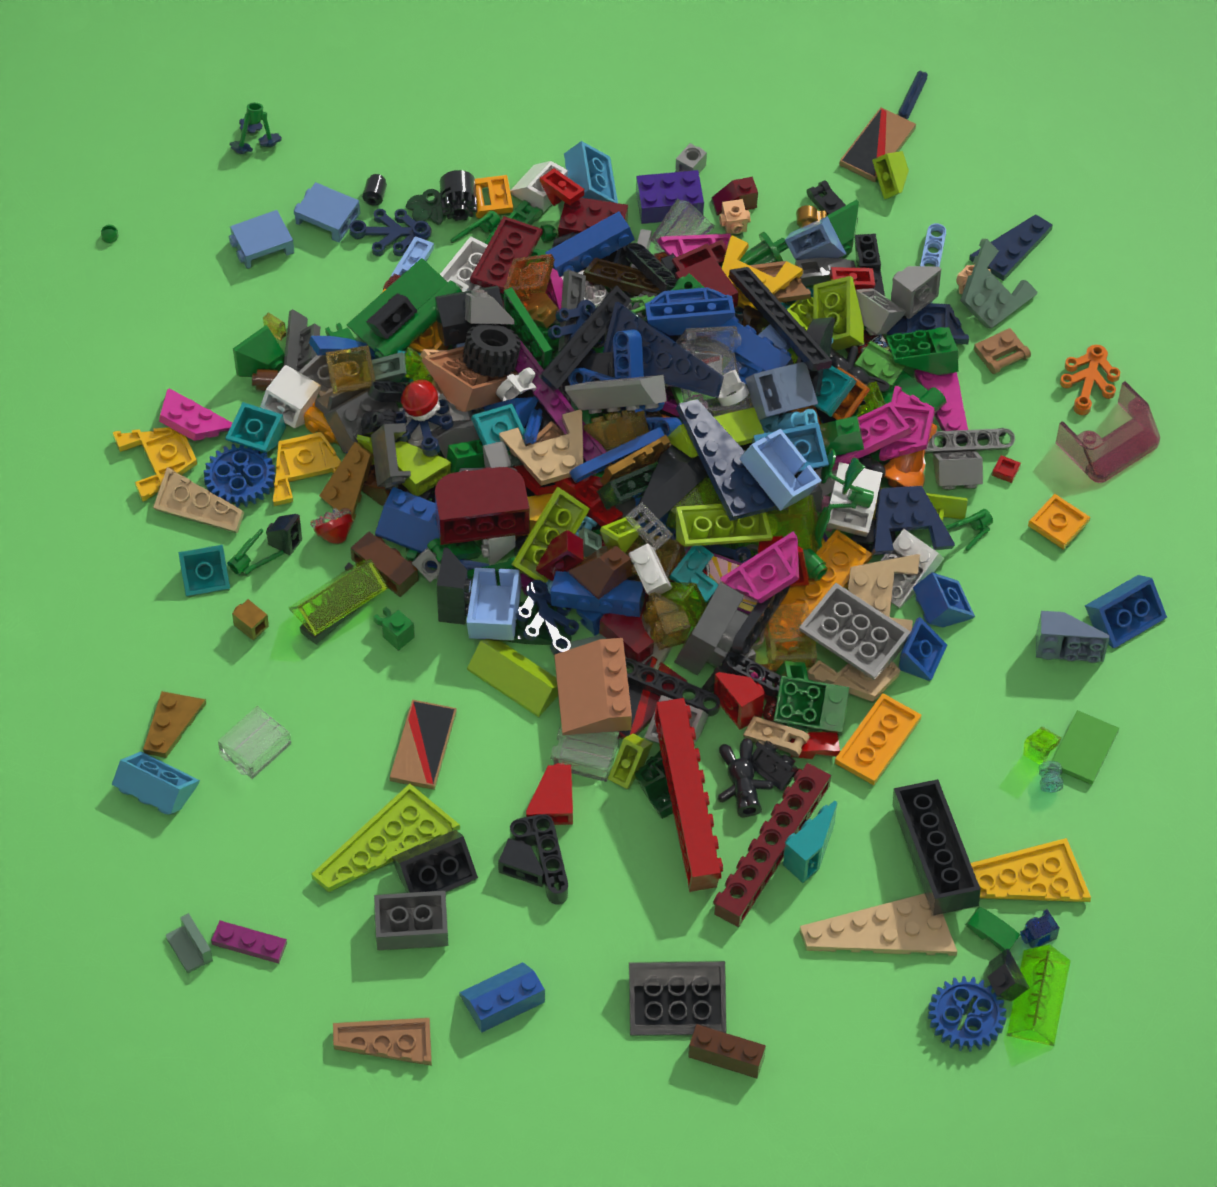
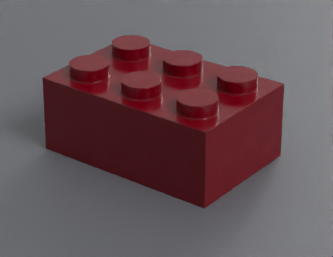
(586, 213)

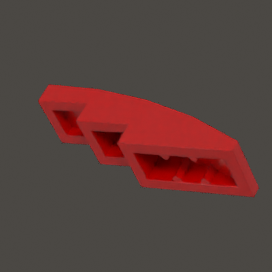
(588, 495)

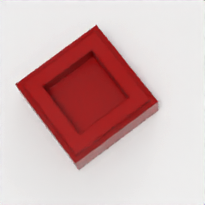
(1006, 469)

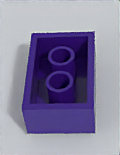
(660, 191)

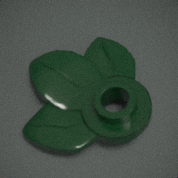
(425, 209)

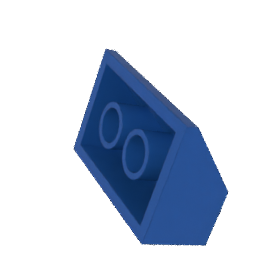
(408, 520)
(1127, 610)
(503, 996)

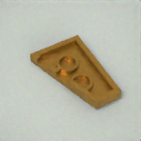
(541, 309)
(635, 461)
(170, 720)

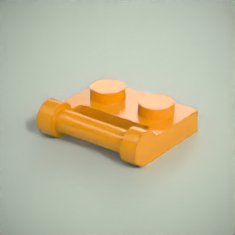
(498, 193)

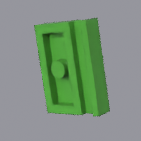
(879, 363)

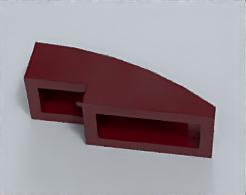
(717, 250)

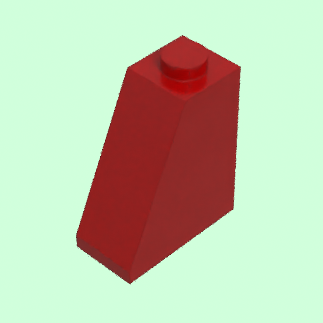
(554, 795)

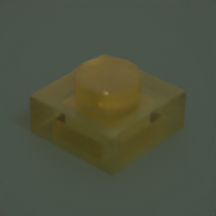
(276, 326)

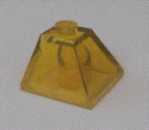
(350, 369)

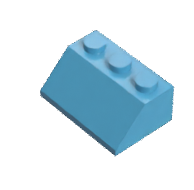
(591, 171)
(807, 441)
(154, 782)

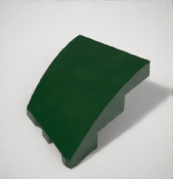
(543, 636)
(655, 786)

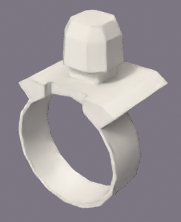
(517, 383)
(730, 384)

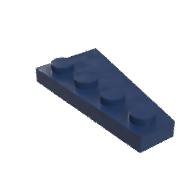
(1016, 245)

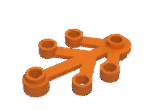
(1090, 375)

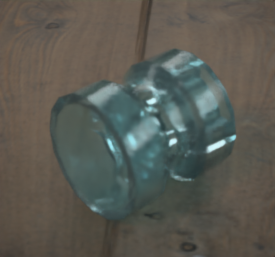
(1050, 774)

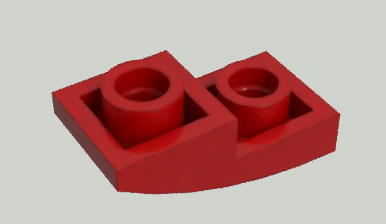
(820, 743)

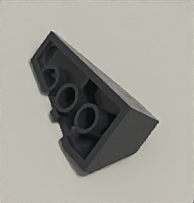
(671, 481)

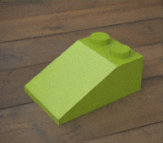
(840, 301)

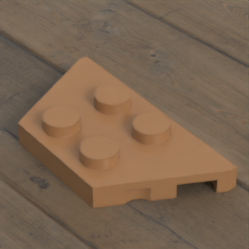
(793, 292)

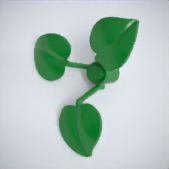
(856, 495)

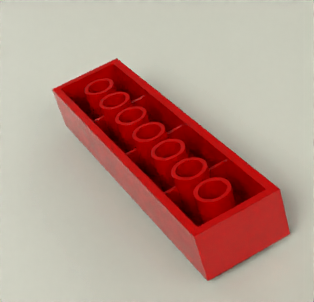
(687, 794)

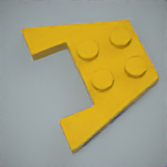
(735, 252)
(164, 449)
(302, 459)

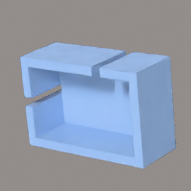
(774, 465)
(492, 606)

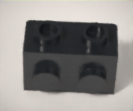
(773, 765)

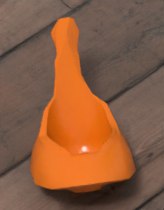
(907, 469)

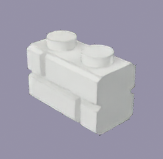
(650, 570)

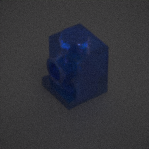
(1040, 930)

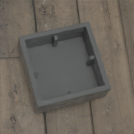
(714, 631)

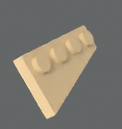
(190, 501)

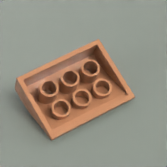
(459, 383)
(593, 688)

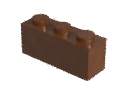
(394, 569)
(727, 1051)

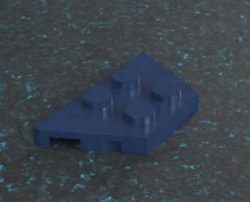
(929, 318)

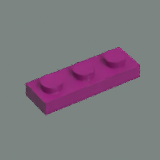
(249, 942)

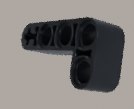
(547, 859)

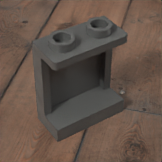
(385, 456)

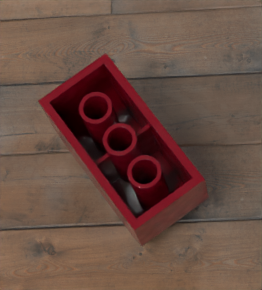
(481, 505)

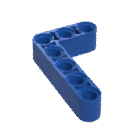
(632, 352)

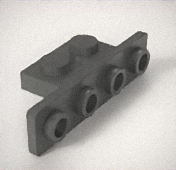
(298, 350)

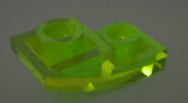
(415, 367)

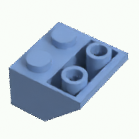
(815, 241)

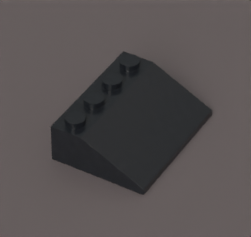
(676, 997)

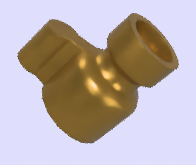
(808, 214)

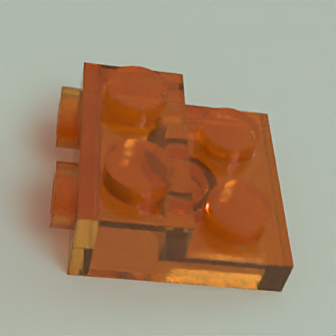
(530, 275)

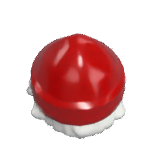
(420, 400)

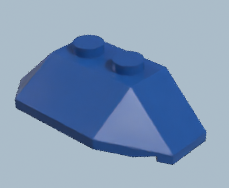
(689, 308)

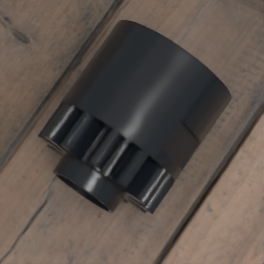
(458, 195)

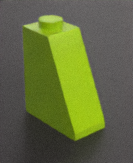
(424, 469)

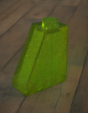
(689, 596)

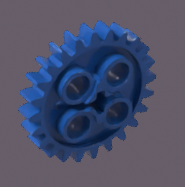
(239, 475)
(988, 1022)

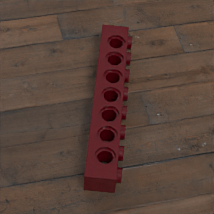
(736, 909)

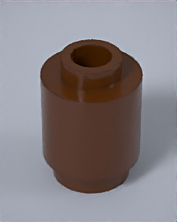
(263, 378)

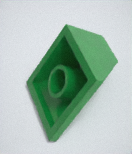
(844, 223)
(258, 352)
(842, 435)

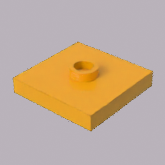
(1058, 521)

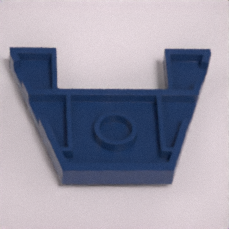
(908, 510)

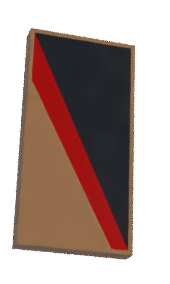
(882, 135)
(423, 744)

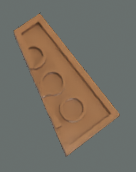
(391, 1039)

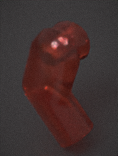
(770, 707)

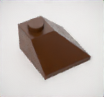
(603, 570)

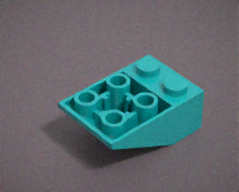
(807, 847)

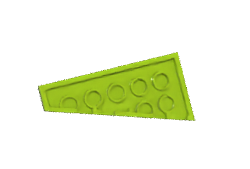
(397, 827)

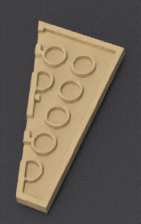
(886, 928)

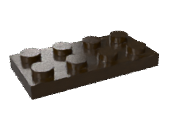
(626, 278)

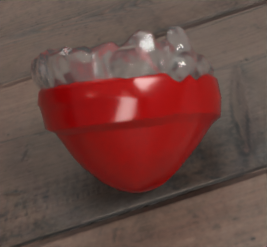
(333, 526)

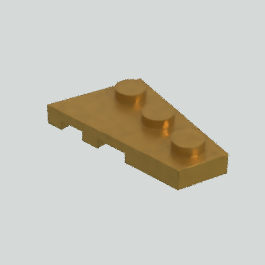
(347, 481)

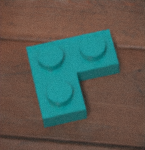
(691, 570)

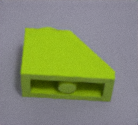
(891, 173)
(629, 760)

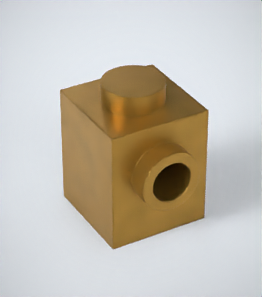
(250, 619)

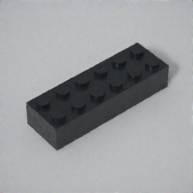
(936, 847)

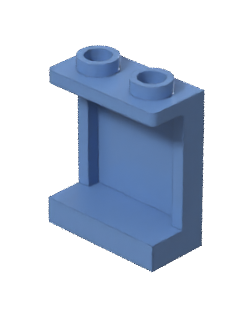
(328, 210)
(260, 237)

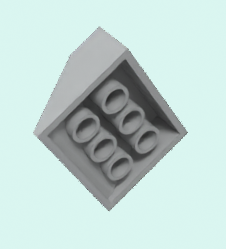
(855, 631)

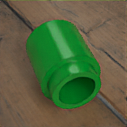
(815, 565)

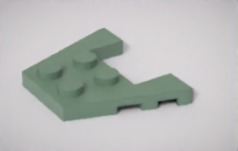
(986, 295)

